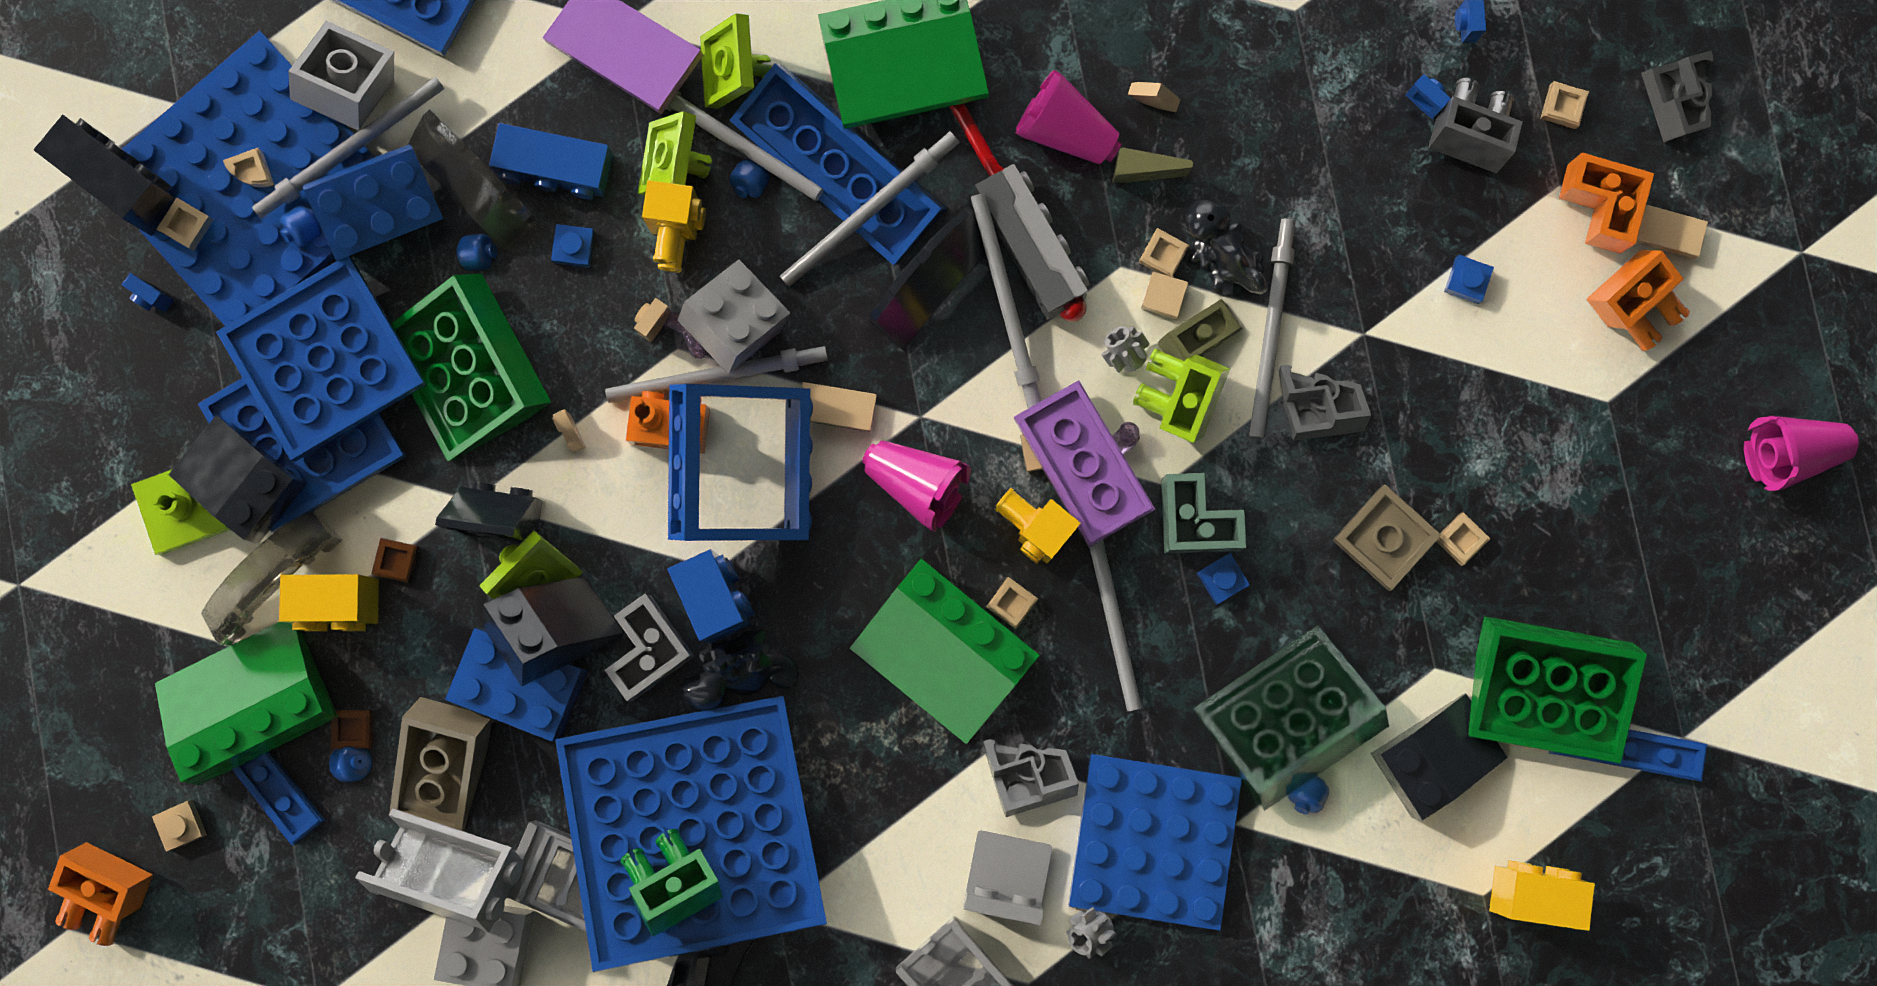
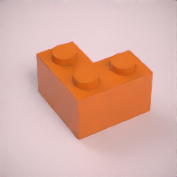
(1615, 194)

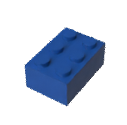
(372, 202)
(711, 597)
(490, 688)

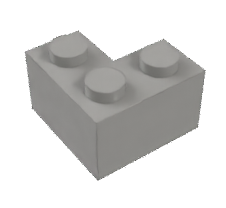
(656, 652)

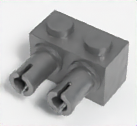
(1474, 132)

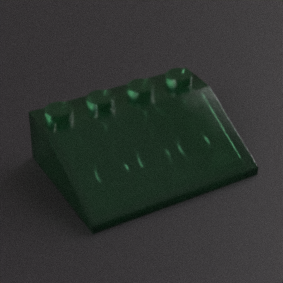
(1292, 717)

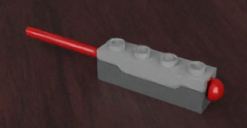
(1026, 232)

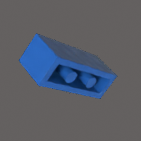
(551, 161)

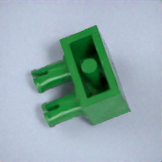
(674, 891)

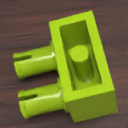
(1193, 399)

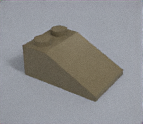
(439, 762)

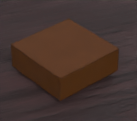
(395, 560)
(352, 729)

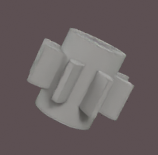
(1125, 349)
(1091, 933)

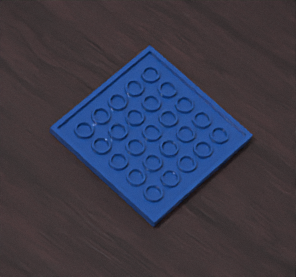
(227, 113)
(728, 790)

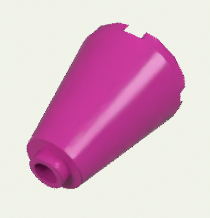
(1068, 122)
(1796, 449)
(918, 480)

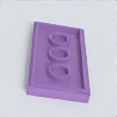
(625, 49)
(1084, 463)

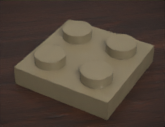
(1386, 537)

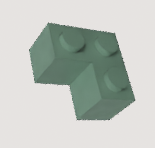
(1189, 525)

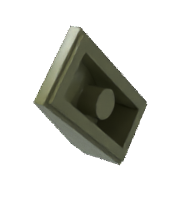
(1143, 166)
(1201, 332)

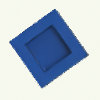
(1470, 20)
(1428, 95)
(573, 245)
(1469, 279)
(146, 294)
(1223, 578)

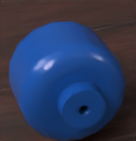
(749, 179)
(300, 226)
(476, 252)
(350, 764)
(1310, 796)

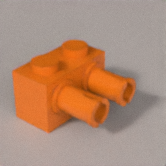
(1634, 291)
(650, 421)
(101, 884)

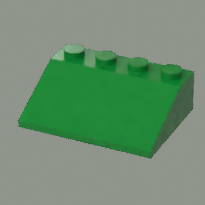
(901, 58)
(471, 365)
(944, 651)
(1554, 689)
(241, 703)

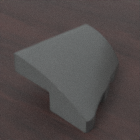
(1680, 96)
(1322, 405)
(1030, 776)

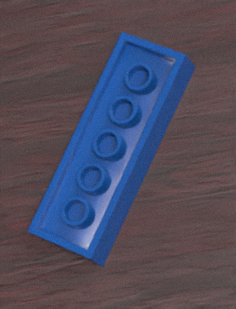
(810, 138)

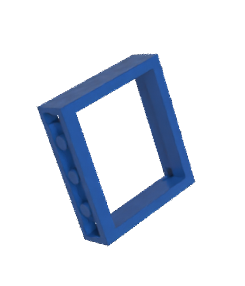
(685, 462)

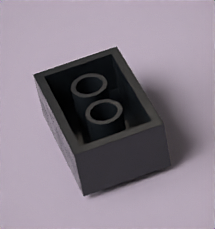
(107, 173)

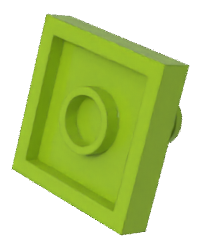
(728, 61)
(669, 152)
(172, 514)
(528, 565)

